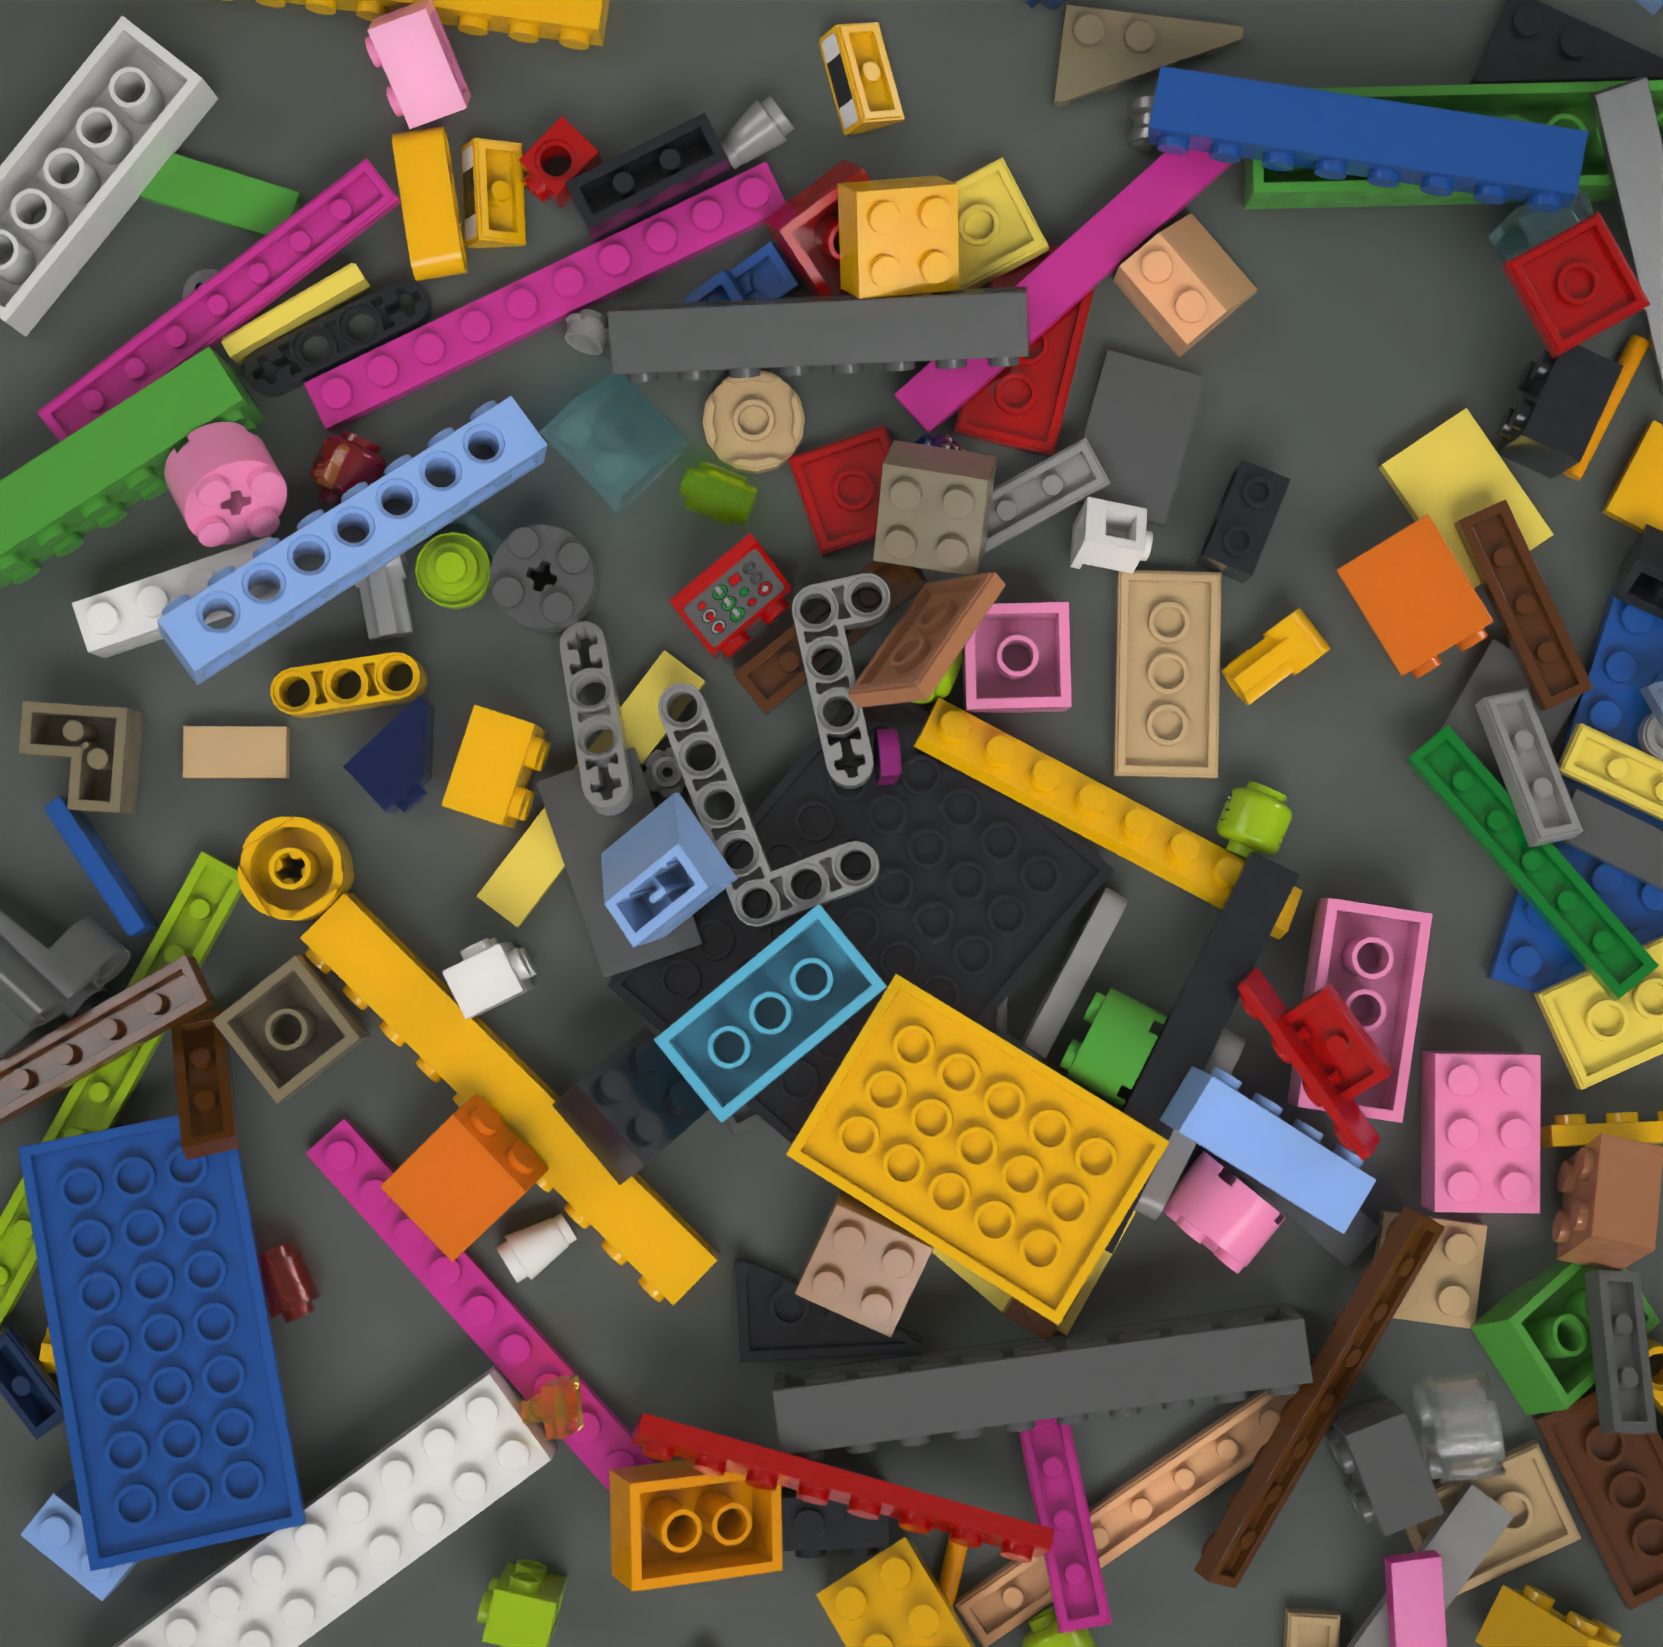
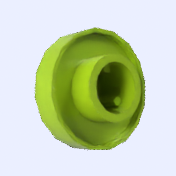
(453, 570)

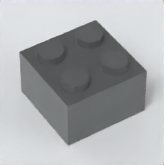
(1384, 1465)

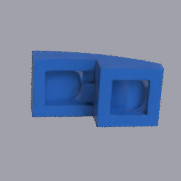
(758, 277)

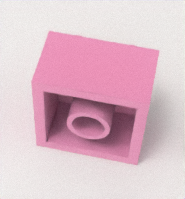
(1019, 660)

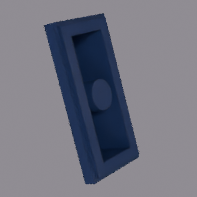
(28, 1386)

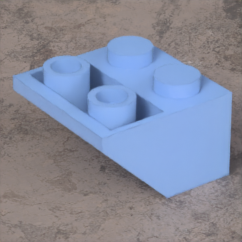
(662, 872)

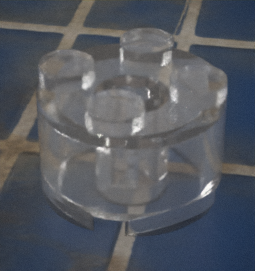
(1461, 1426)

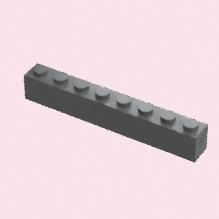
(819, 332)

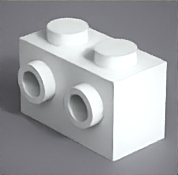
(489, 976)

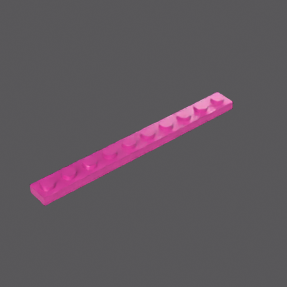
(545, 298)
(472, 1299)

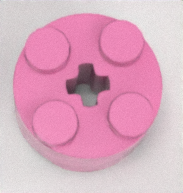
(226, 485)
(1222, 1212)

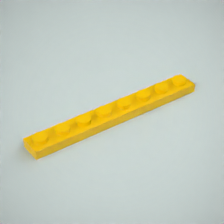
(1086, 806)

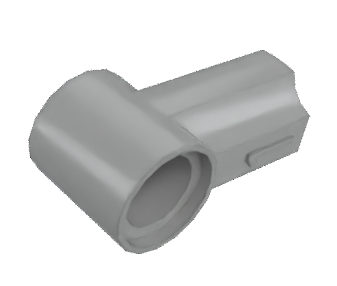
(387, 601)

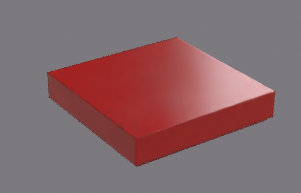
(1575, 285)
(842, 488)

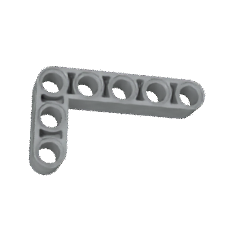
(740, 826)

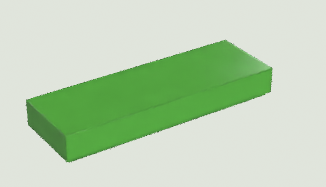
(221, 195)

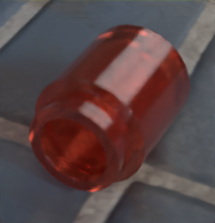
(288, 1282)

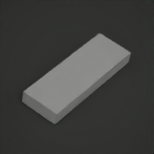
(1528, 768)

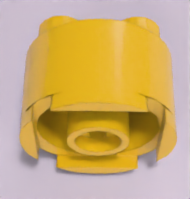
(267, 860)

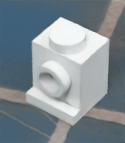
(1110, 536)

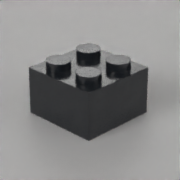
(1557, 410)
(631, 1106)

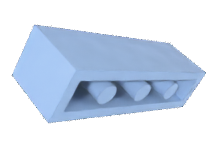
(1268, 1148)

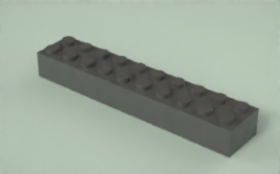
(1040, 1380)

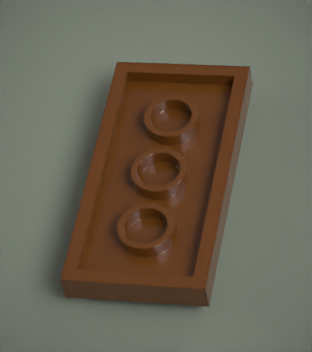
(1615, 1491)

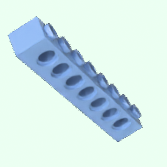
(209, 650)

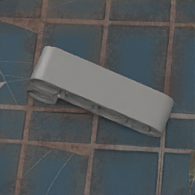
(827, 688)

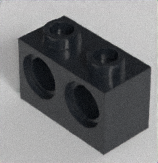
(1243, 521)

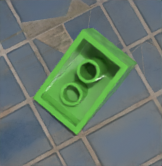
(1544, 1338)

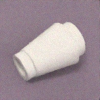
(535, 1247)

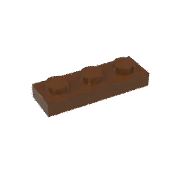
(204, 1087)

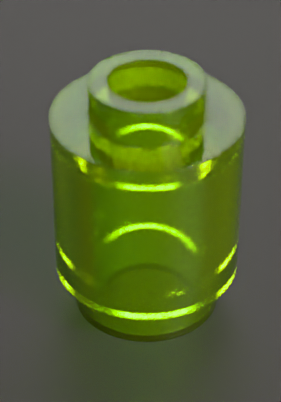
(718, 493)

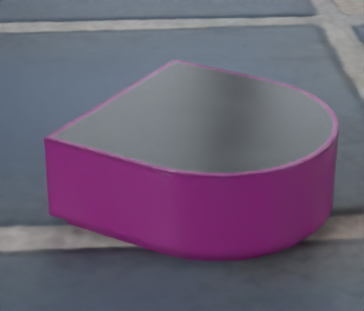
(887, 756)

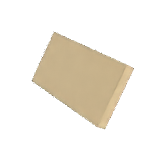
(1167, 674)

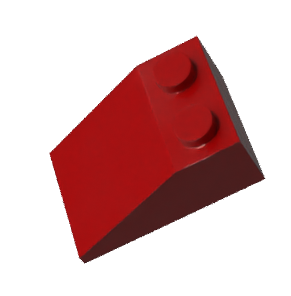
(809, 229)

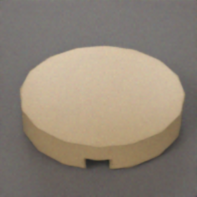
(754, 422)

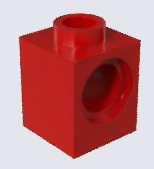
(557, 141)

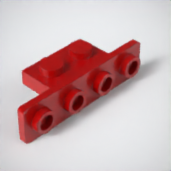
(1326, 1050)

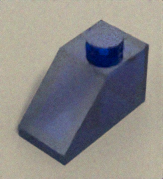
(398, 759)

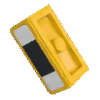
(860, 77)
(492, 194)

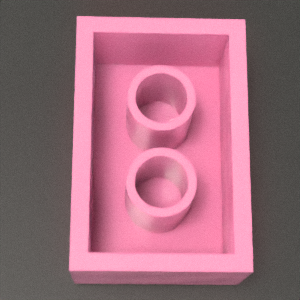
(1480, 1131)

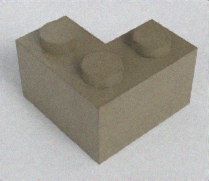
(101, 747)

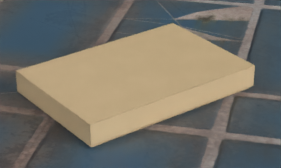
(1539, 1511)

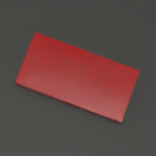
(1028, 400)

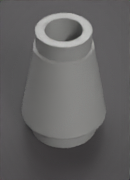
(756, 132)

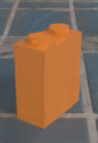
(1416, 598)
(464, 1177)

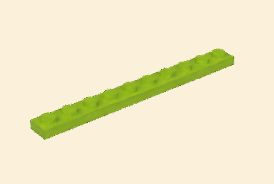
(100, 1097)

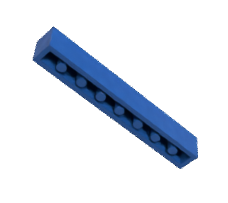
(1367, 139)

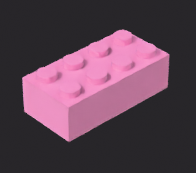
(1378, 969)

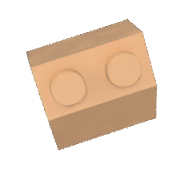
(1183, 283)

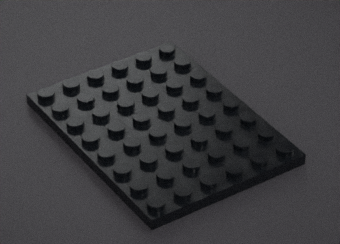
(958, 907)

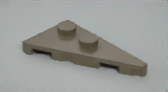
(1115, 47)

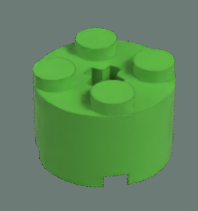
(1113, 1046)

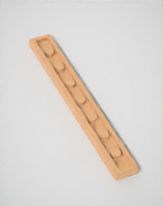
(1132, 1511)

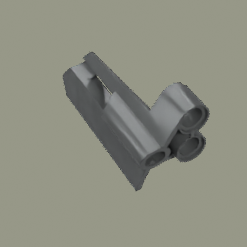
(55, 981)

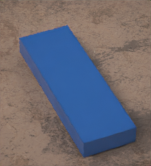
(101, 868)

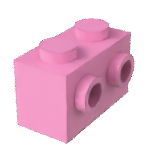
(417, 63)

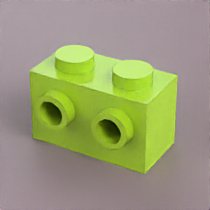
(522, 1605)

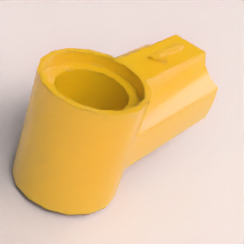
(1283, 651)

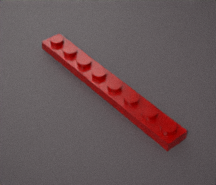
(819, 1482)

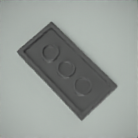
(581, 839)

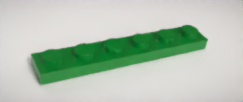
(1536, 872)

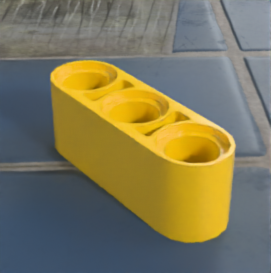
(429, 203)
(324, 681)

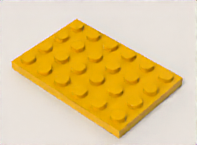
(978, 1148)

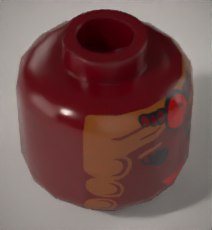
(345, 463)

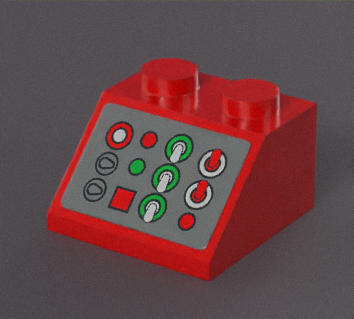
(733, 598)

